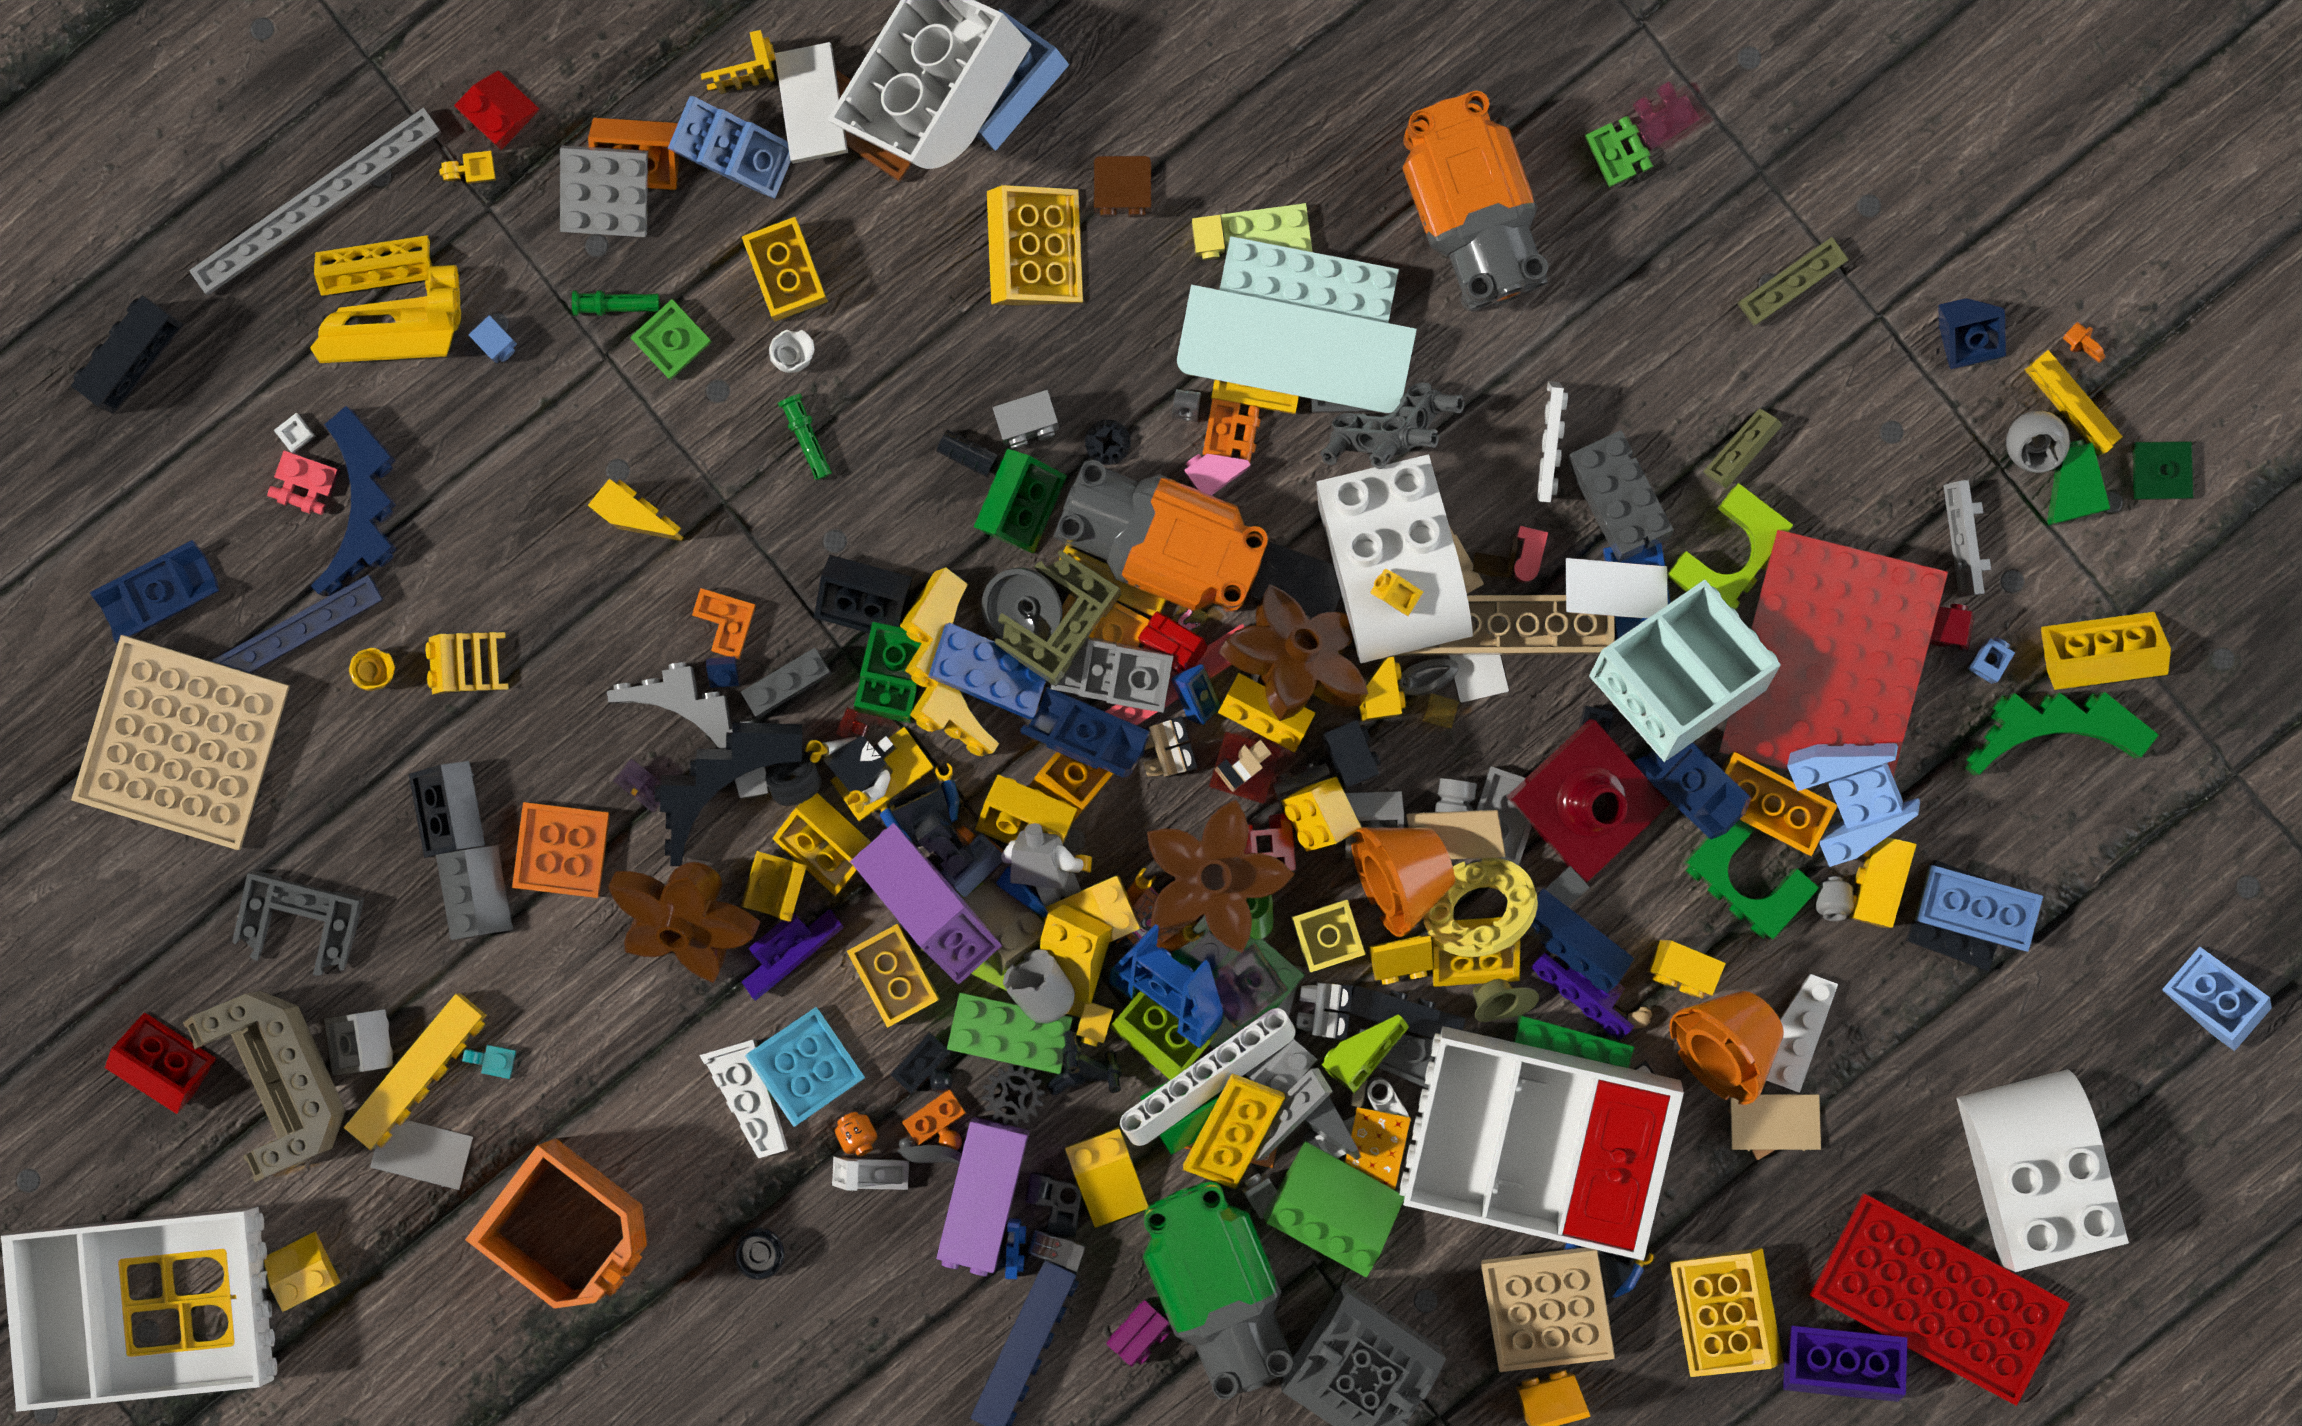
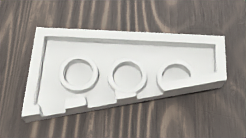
(1555, 429)
(1802, 1030)
(747, 1097)

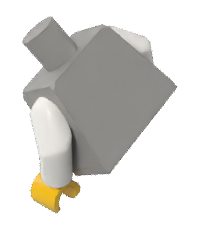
(1042, 859)

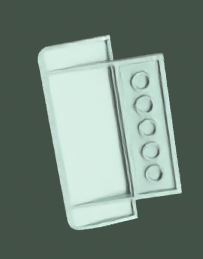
(1299, 327)

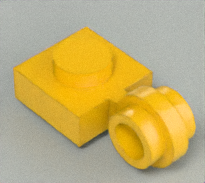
(477, 168)

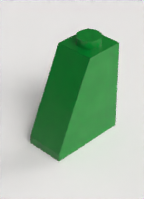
(2077, 486)

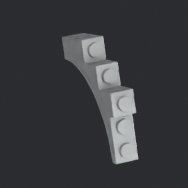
(710, 714)

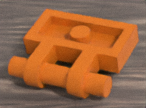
(1222, 428)

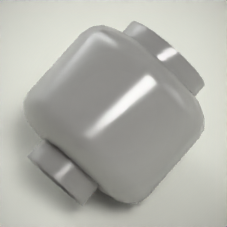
(1834, 899)

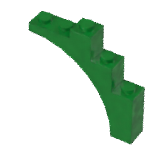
(2101, 720)

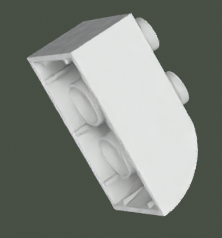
(931, 79)
(1396, 524)
(2042, 1171)

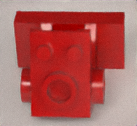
(1280, 840)

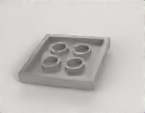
(603, 191)

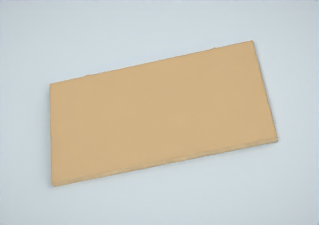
(1465, 832)
(1776, 1123)

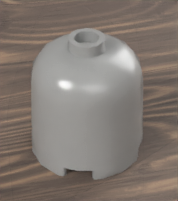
(1040, 987)

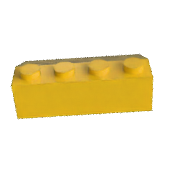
(1034, 245)
(1726, 1313)

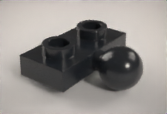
(921, 1064)

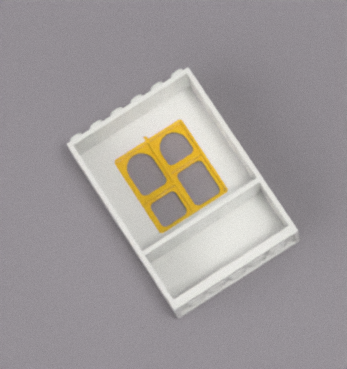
(75, 1310)

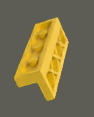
(372, 269)
(2073, 403)

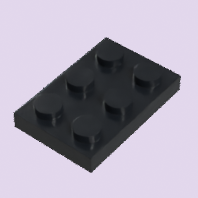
(1303, 577)

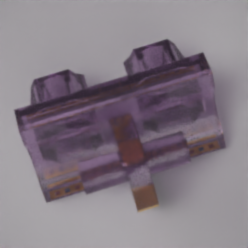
(639, 784)

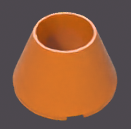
(1402, 872)
(1729, 1043)

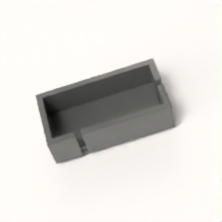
(1620, 496)

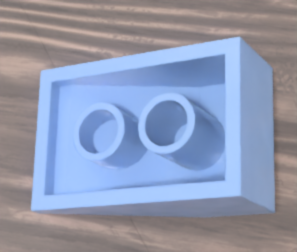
(2218, 998)

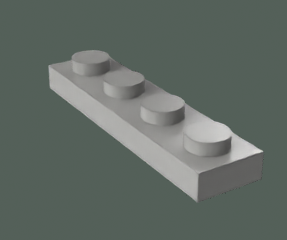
(1296, 1107)

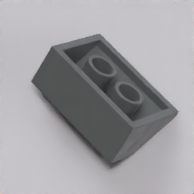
(474, 892)

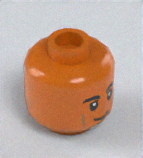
(856, 1134)

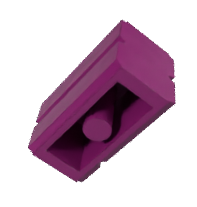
(1138, 1333)

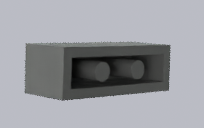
(786, 682)

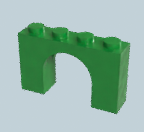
(1766, 914)

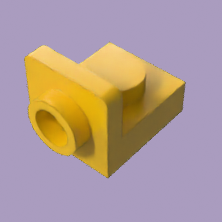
(1396, 592)

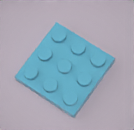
(804, 1066)

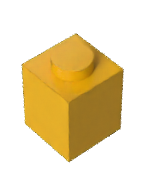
(1094, 1023)

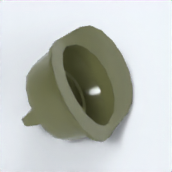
(1500, 1000)

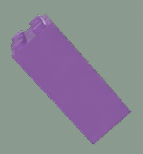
(925, 903)
(982, 1196)

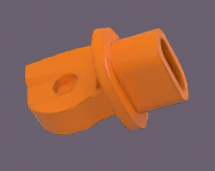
(2080, 339)

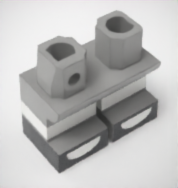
(1326, 997)

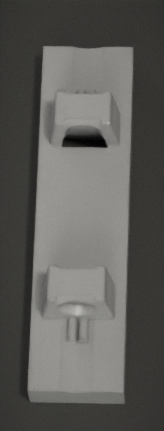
(1964, 538)

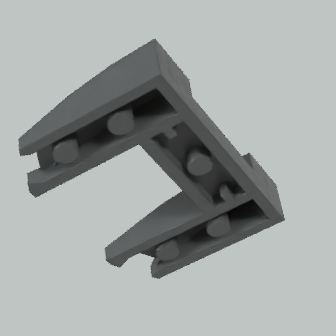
(268, 892)

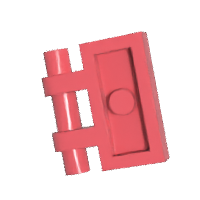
(305, 474)

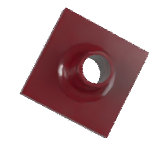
(1561, 796)

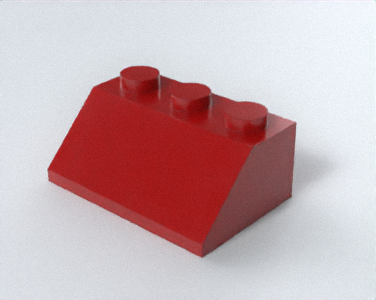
(159, 1063)

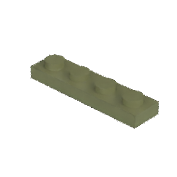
(1792, 281)

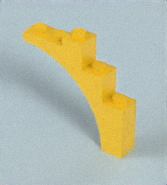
(941, 704)

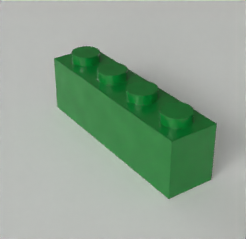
(1571, 1042)

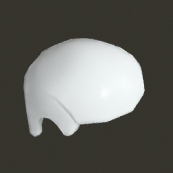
(791, 351)

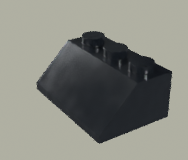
(861, 594)
(446, 808)

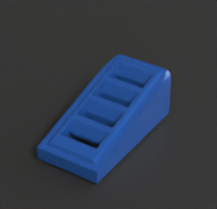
(1022, 893)

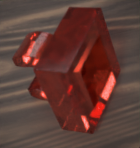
(850, 724)

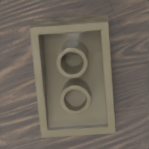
(1010, 923)

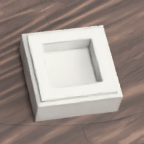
(294, 433)

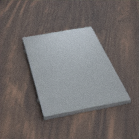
(425, 1154)

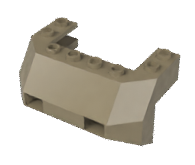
(285, 1075)

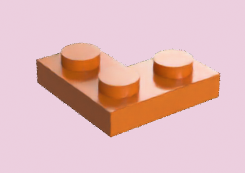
(733, 619)

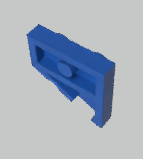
(1014, 1261)

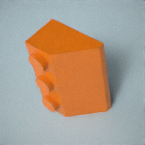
(642, 136)

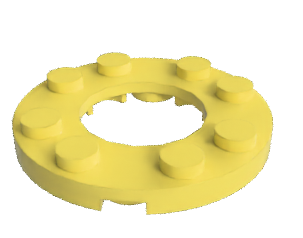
(1484, 940)

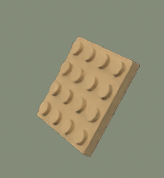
(1548, 1309)

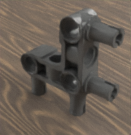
(1392, 433)

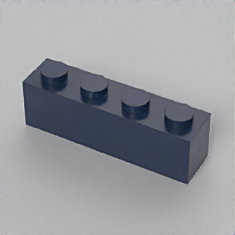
(1578, 943)

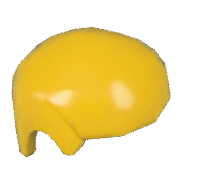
(371, 669)

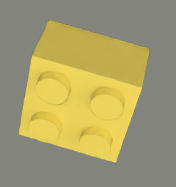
(1328, 935)

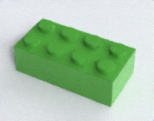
(1007, 1034)

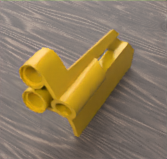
(420, 327)

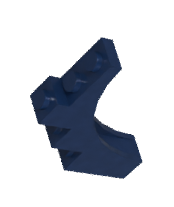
(369, 502)

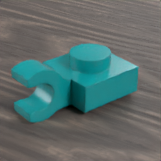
(495, 1061)

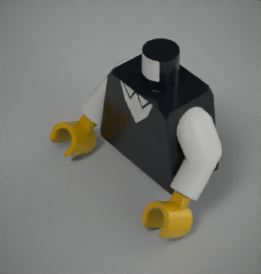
(857, 766)

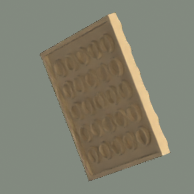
(180, 742)

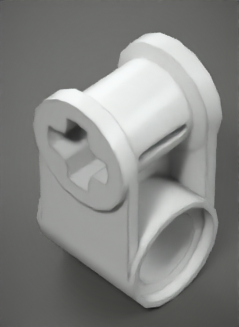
(1389, 1102)

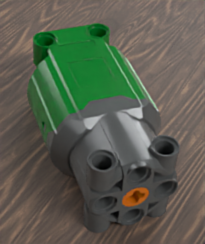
(1217, 1288)

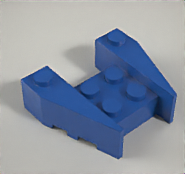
(1172, 985)

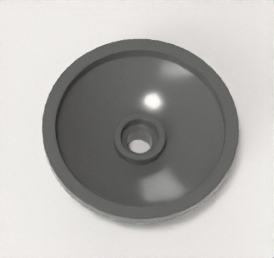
(1009, 595)

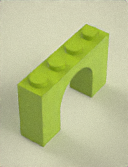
(1760, 525)

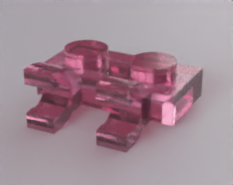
(1667, 122)

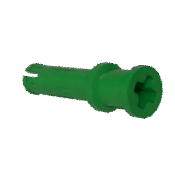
(601, 302)
(801, 424)

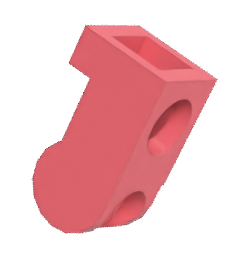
(1531, 554)

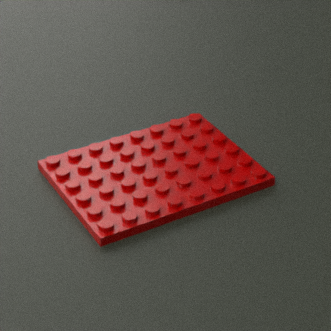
(1847, 645)

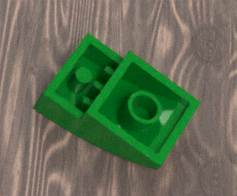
(884, 684)

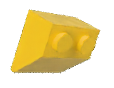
(300, 1271)

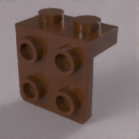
(1122, 185)

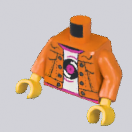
(1143, 899)

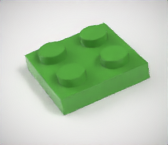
(671, 339)

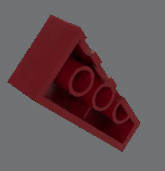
(1953, 627)

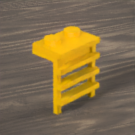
(756, 69)
(447, 662)
(773, 885)

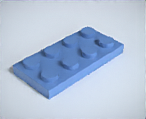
(1978, 908)

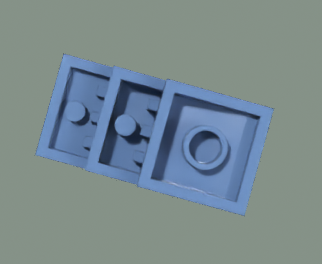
(731, 147)

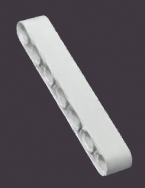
(1201, 1089)

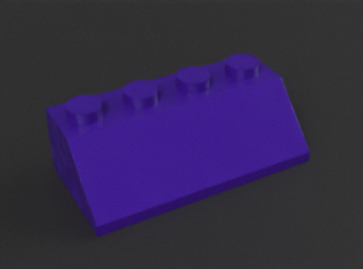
(1845, 1364)

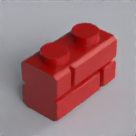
(1173, 639)

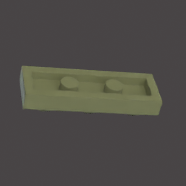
(1742, 448)

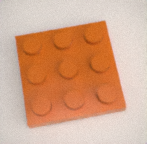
(561, 850)

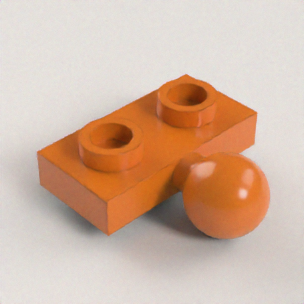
(935, 1119)

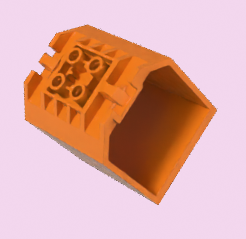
(528, 1271)

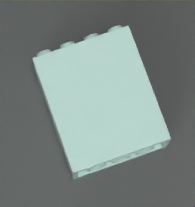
(1684, 670)

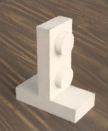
(870, 1173)

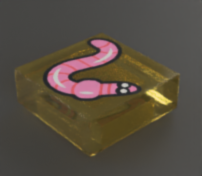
(1190, 619)

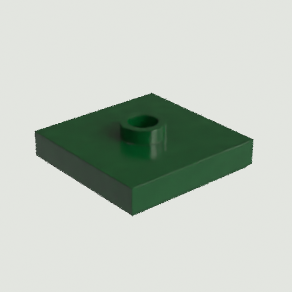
(2162, 470)

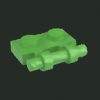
(1611, 155)

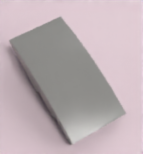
(1119, 674)

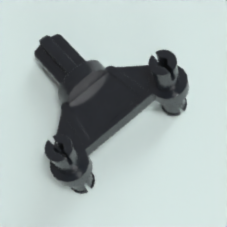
(1081, 1068)

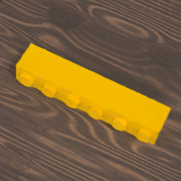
(415, 1071)

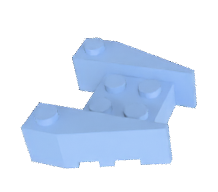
(1862, 793)

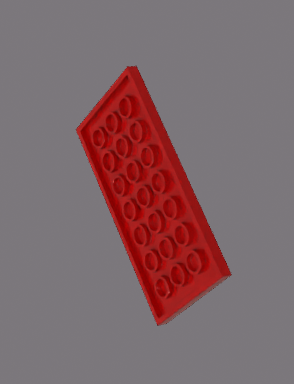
(1940, 1298)

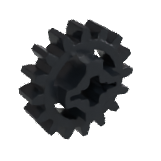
(1001, 1101)

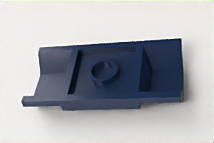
(156, 590)
(1087, 734)
(1697, 789)

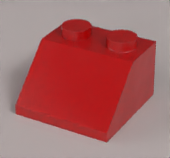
(497, 108)

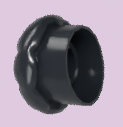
(758, 1253)

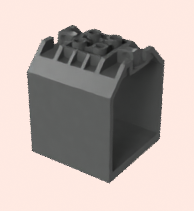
(1362, 1365)

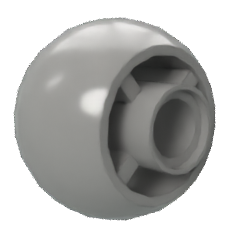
(2031, 445)

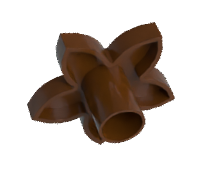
(1296, 655)
(1214, 877)
(682, 917)

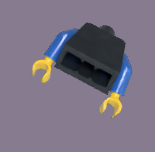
(915, 804)
(1618, 1271)

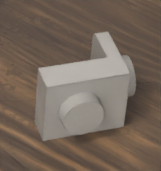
(1259, 1192)

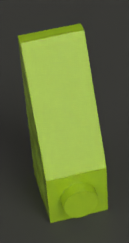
(1359, 1055)

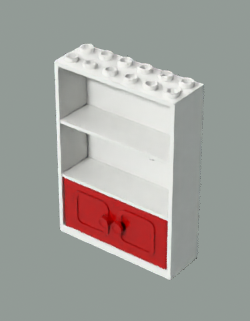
(1541, 1142)

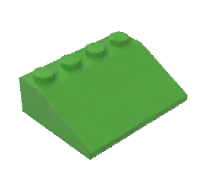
(1334, 1209)

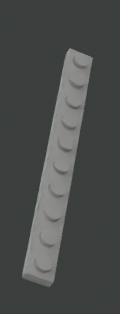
(315, 201)

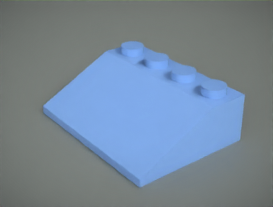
(1028, 84)

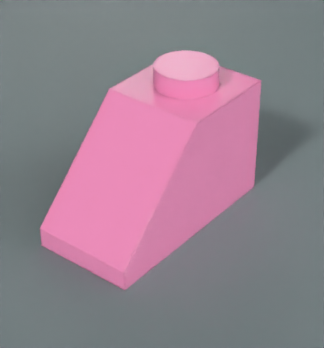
(1214, 471)

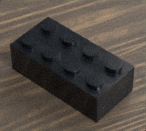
(126, 354)

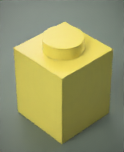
(1208, 237)

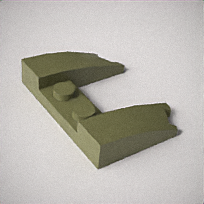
(1094, 600)

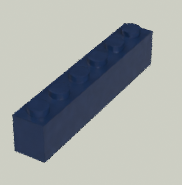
(1024, 1344)

